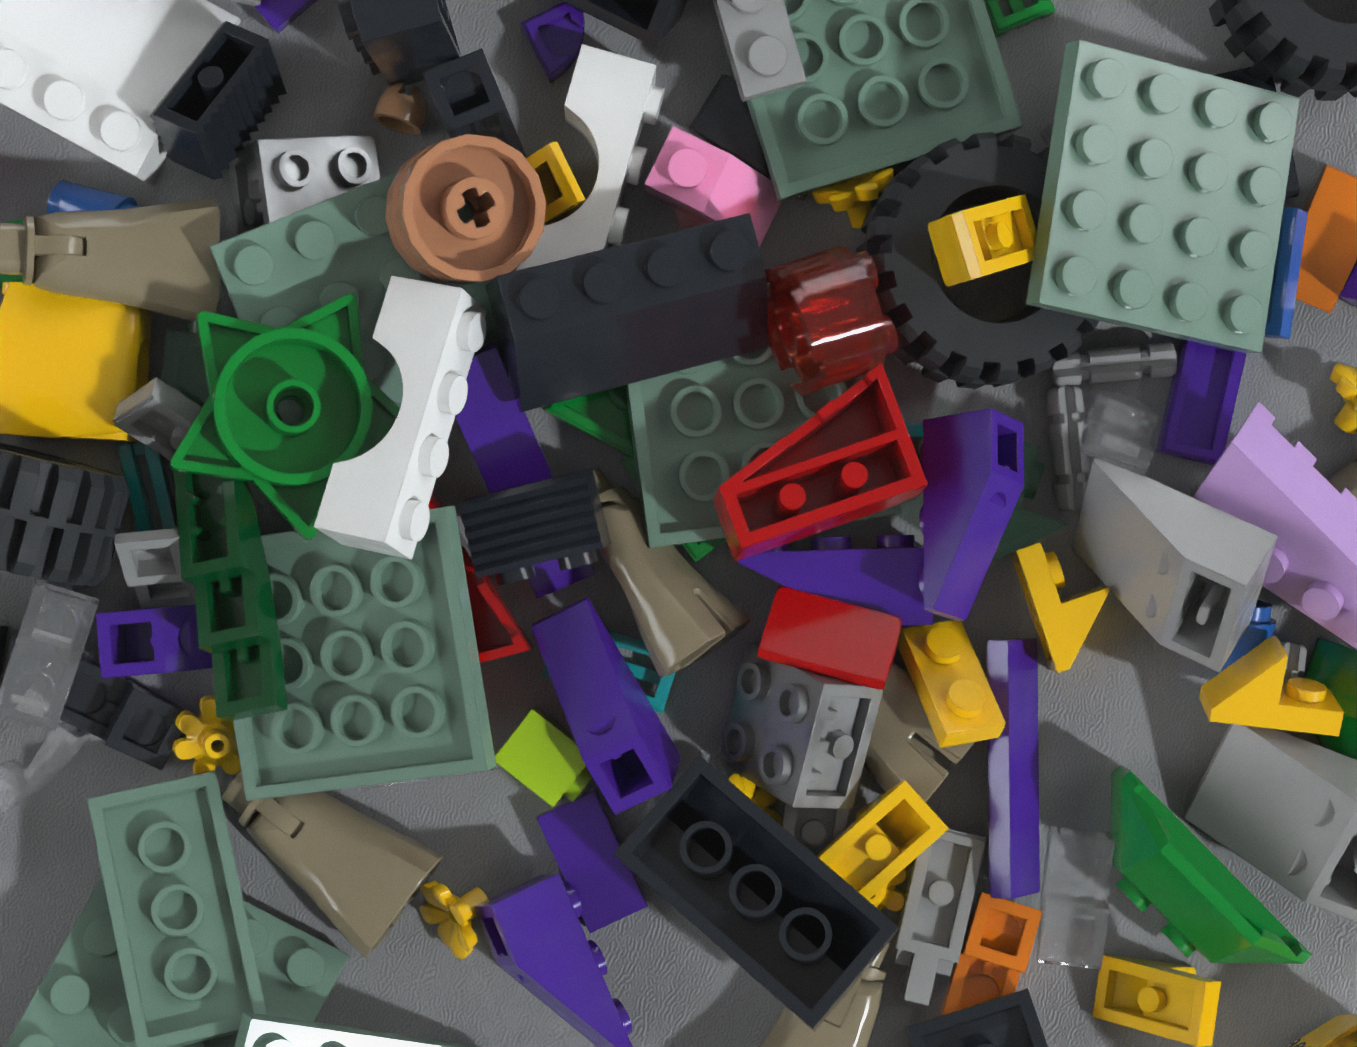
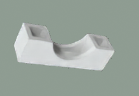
(608, 106)
(385, 493)

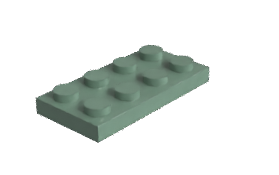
(176, 911)

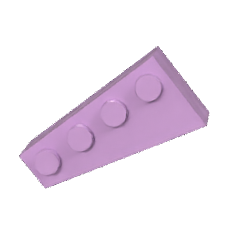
(1316, 526)

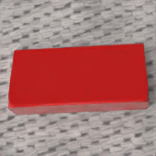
(830, 637)

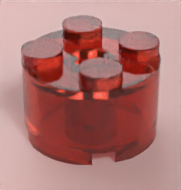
(827, 318)

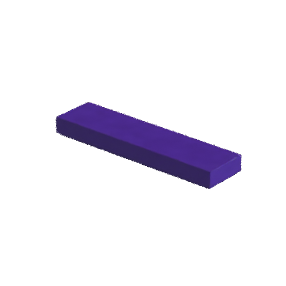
(507, 449)
(1014, 770)

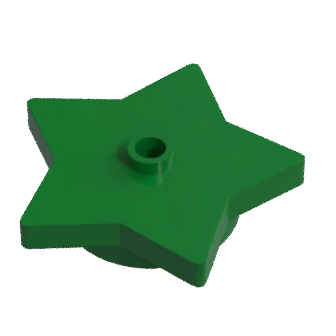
(257, 368)

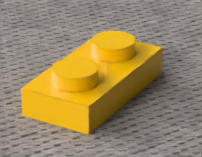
(950, 683)

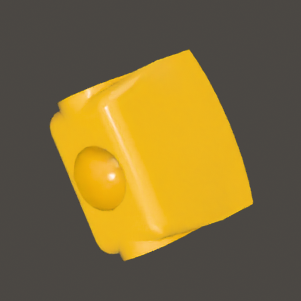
(68, 363)

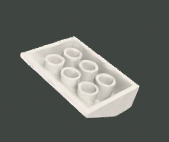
(101, 69)

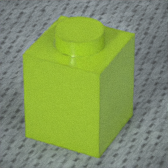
(545, 758)

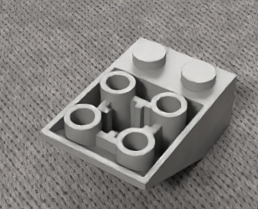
(1173, 561)
(1285, 813)

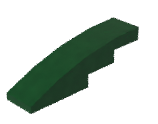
(233, 594)

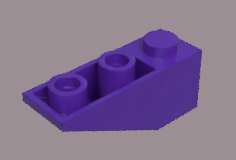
(971, 492)
(870, 578)
(150, 641)
(606, 708)
(544, 949)

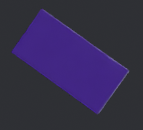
(1200, 402)
(585, 854)

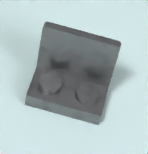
(294, 173)
(799, 733)

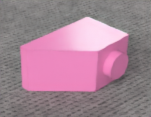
(710, 183)

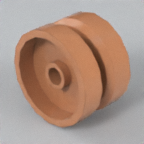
(503, 203)

